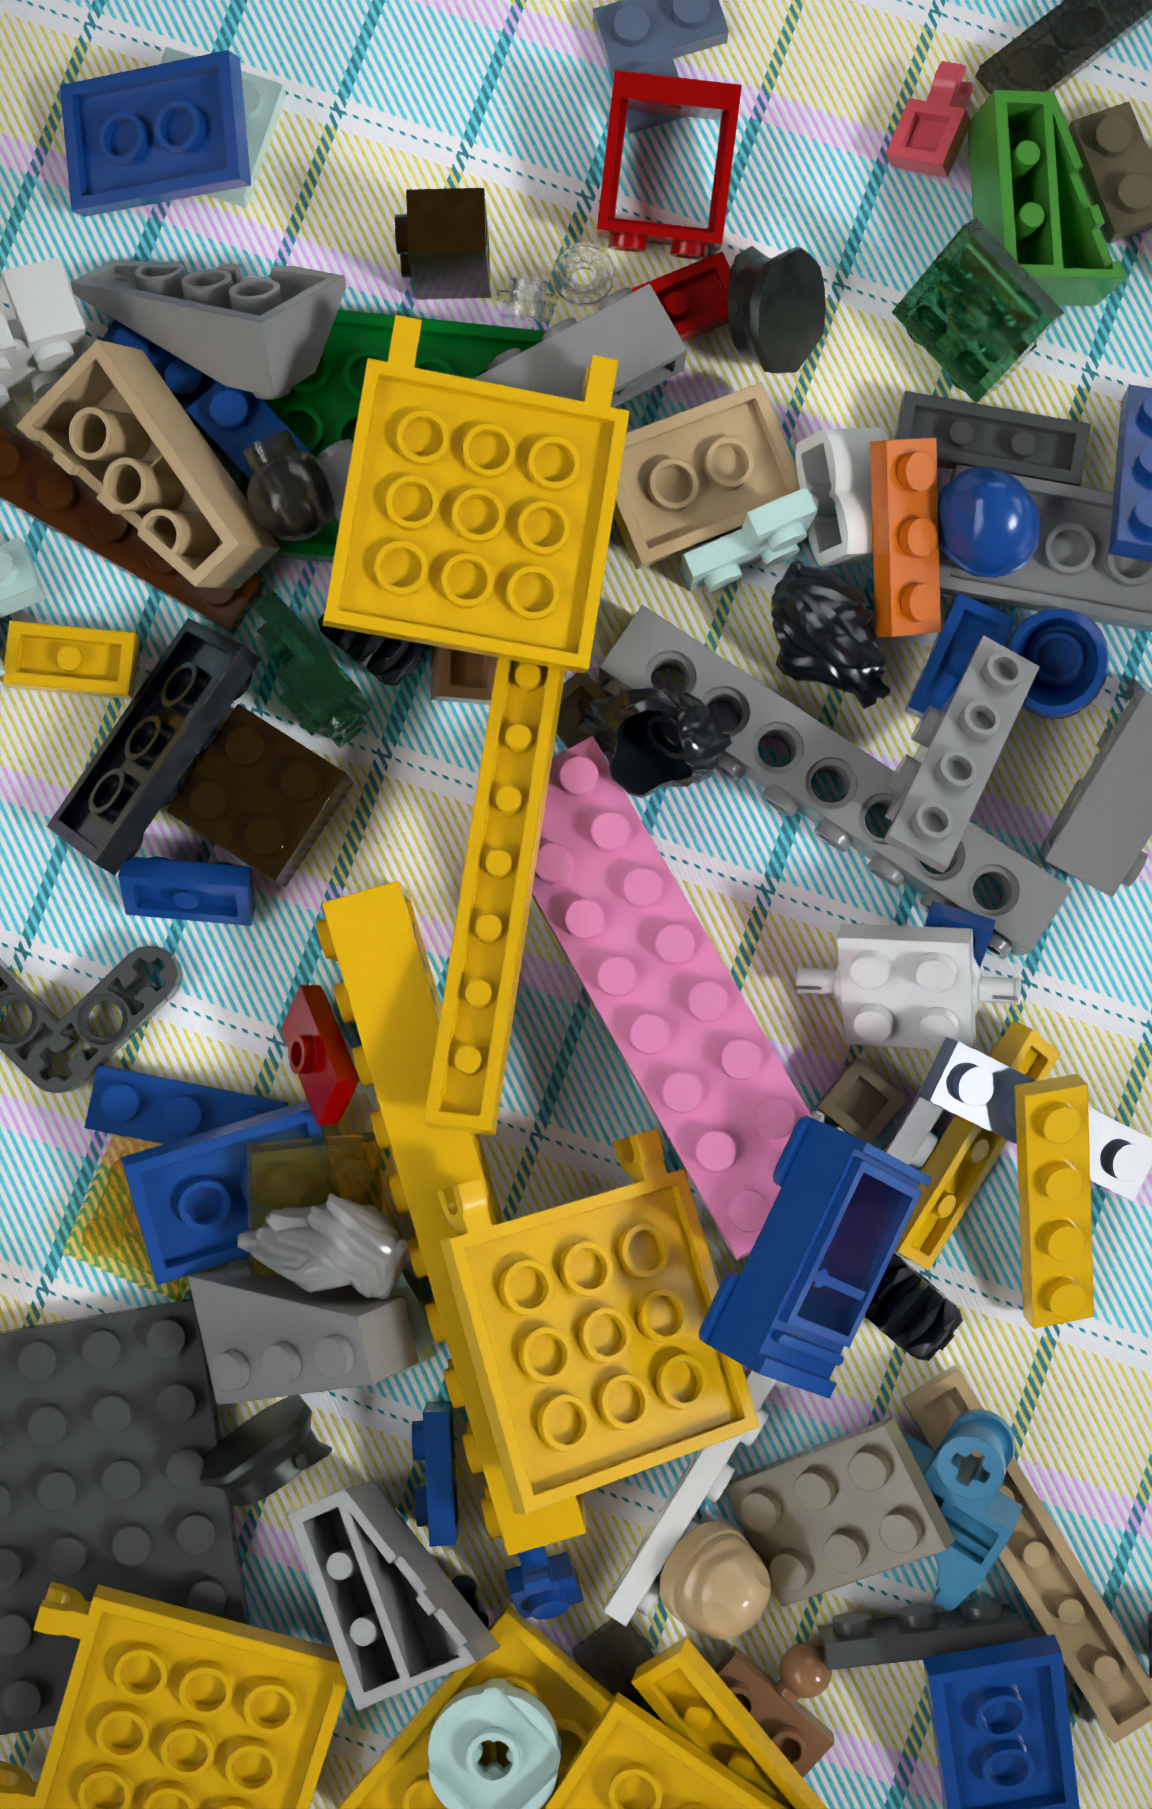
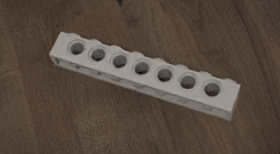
(1027, 891)

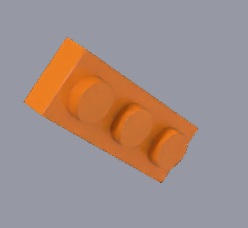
(905, 537)

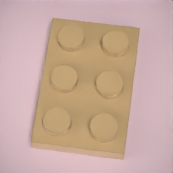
(700, 474)

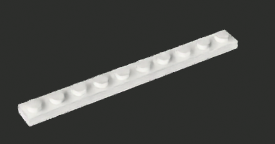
(708, 1470)

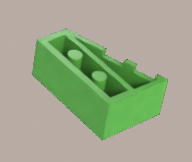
(1034, 199)

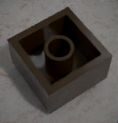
(261, 795)

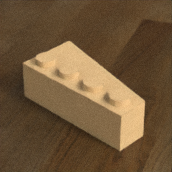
(148, 461)

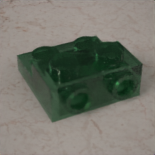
(977, 311)
(316, 686)

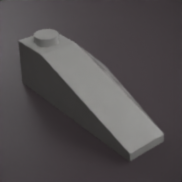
(229, 326)

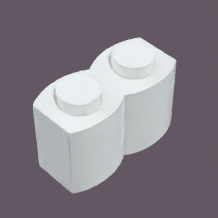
(838, 476)

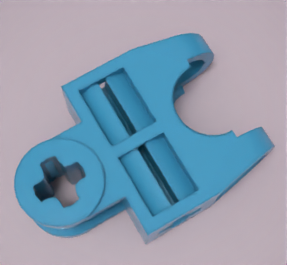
(969, 1499)

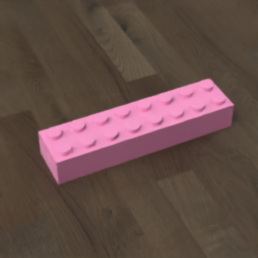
(664, 994)

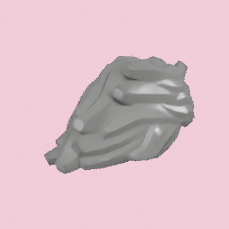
(330, 1247)

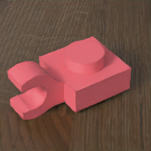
(934, 128)

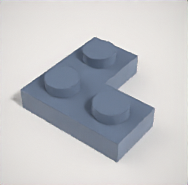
(650, 34)

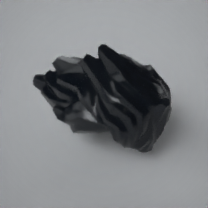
(826, 633)
(654, 738)

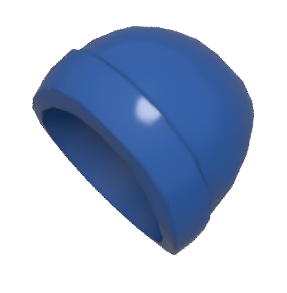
(987, 522)
(1070, 659)

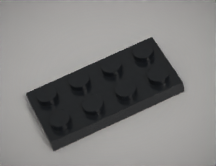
(153, 745)

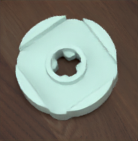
(495, 1714)

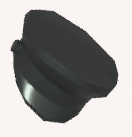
(776, 307)
(264, 1453)

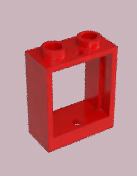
(679, 98)

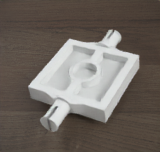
(907, 985)

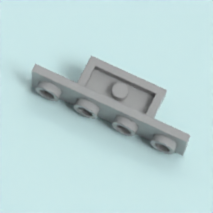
(956, 754)

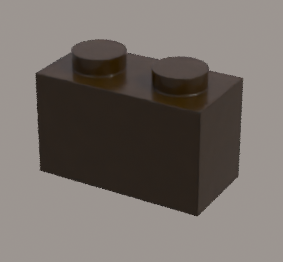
(445, 243)

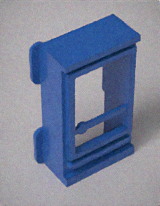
(814, 1258)

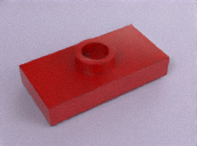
(319, 1054)

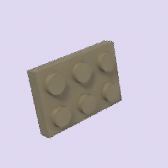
(839, 1512)

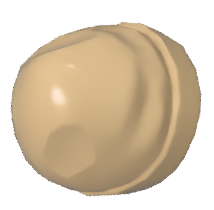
(715, 1582)

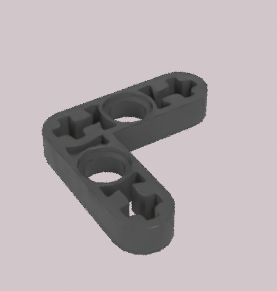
(51, 1034)

